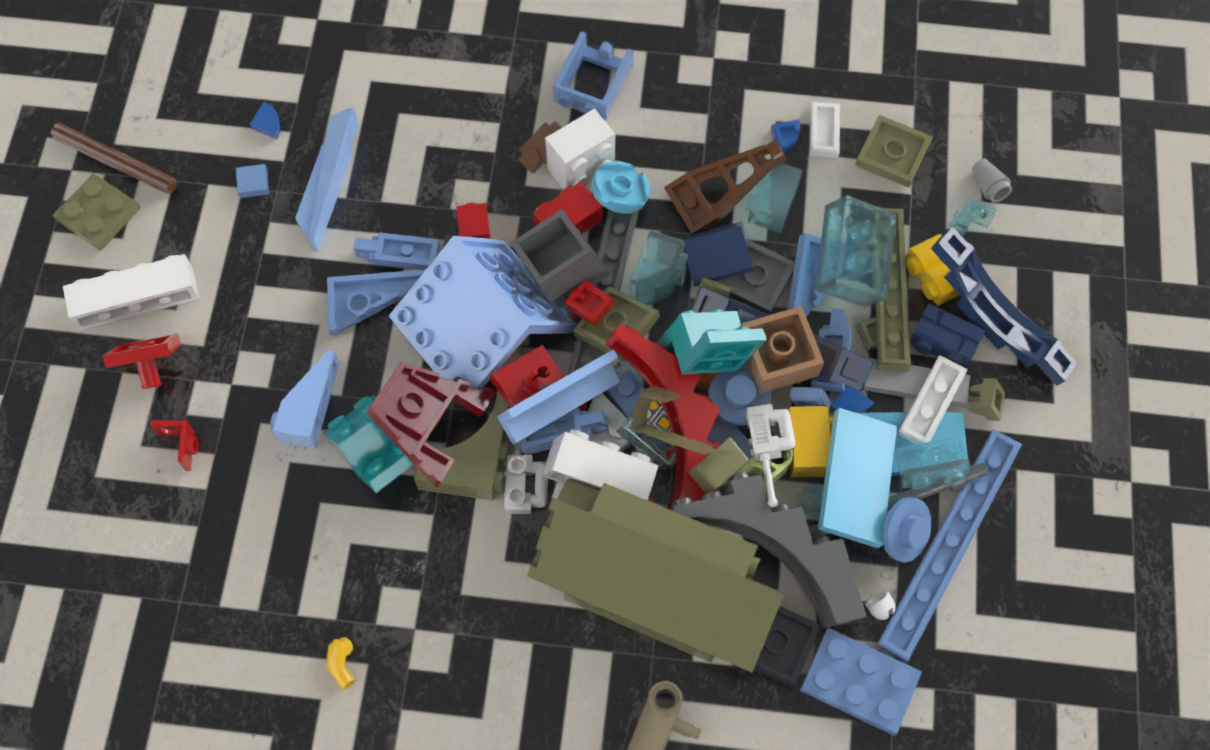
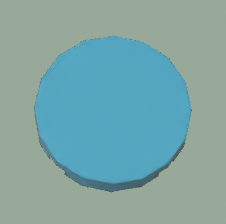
(620, 187)

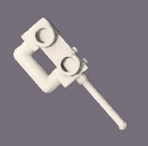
(767, 446)
(517, 468)

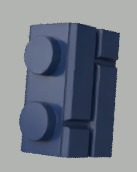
(946, 336)

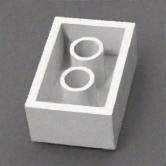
(595, 464)

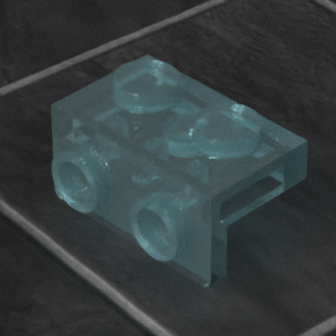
(931, 463)

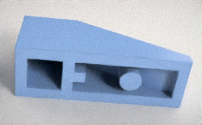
(305, 406)

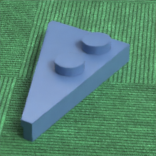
(804, 275)

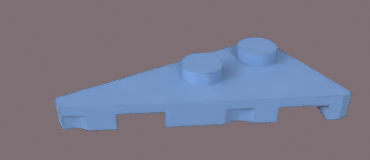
(361, 296)

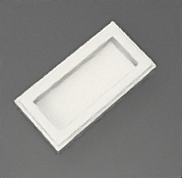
(824, 130)

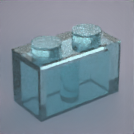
(774, 197)

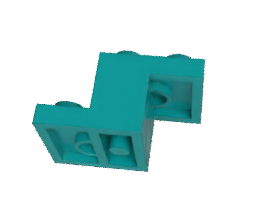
(711, 341)
(366, 446)

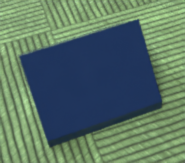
(718, 253)

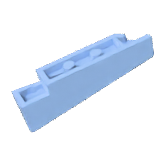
(327, 176)

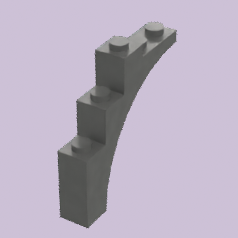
(818, 563)

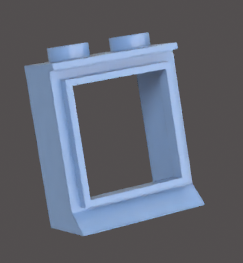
(603, 57)

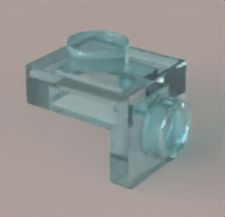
(974, 211)

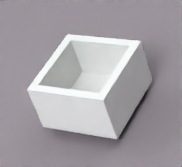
(580, 149)

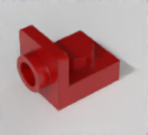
(588, 303)

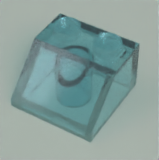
(659, 268)

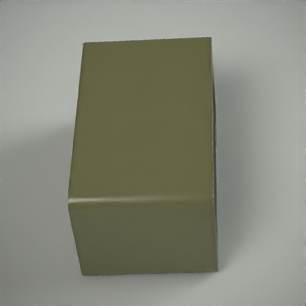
(715, 469)

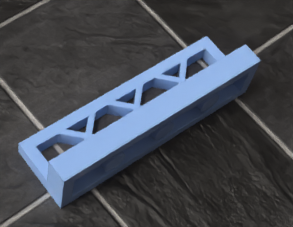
(559, 398)

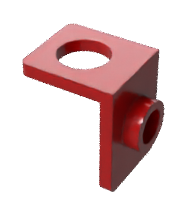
(188, 441)

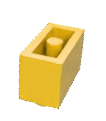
(812, 436)

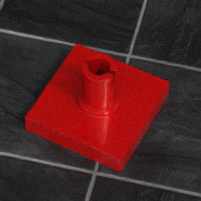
(144, 355)
(526, 376)

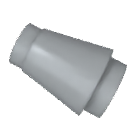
(992, 181)

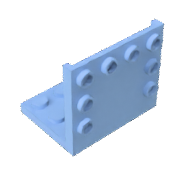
(475, 310)

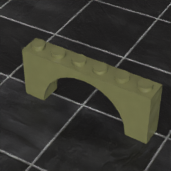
(479, 458)

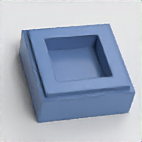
(252, 181)
(809, 397)

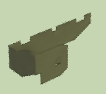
(640, 425)

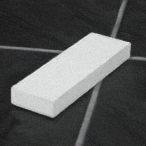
(932, 401)

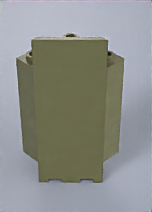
(656, 573)

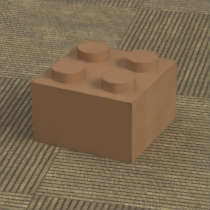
(788, 352)

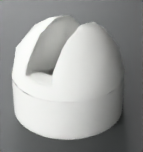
(881, 605)

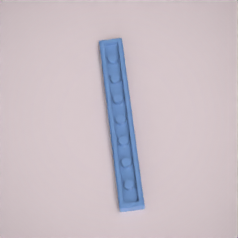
(947, 549)

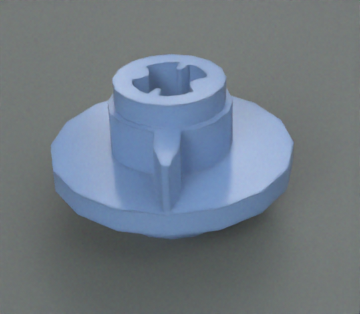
(734, 393)
(907, 529)

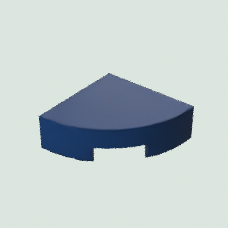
(266, 121)
(786, 133)
(852, 400)

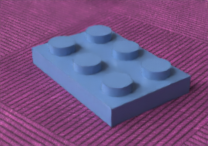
(861, 681)

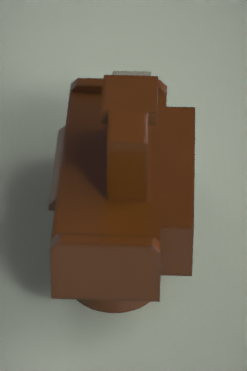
(535, 148)

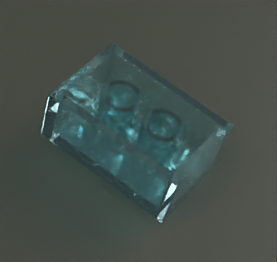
(855, 251)

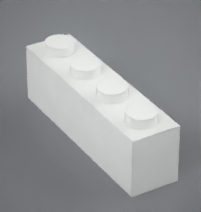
(130, 292)

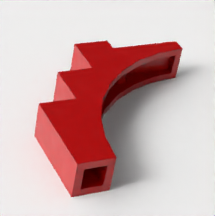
(688, 415)

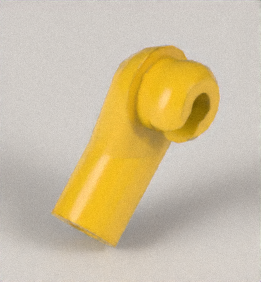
(336, 662)

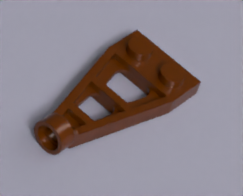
(690, 201)

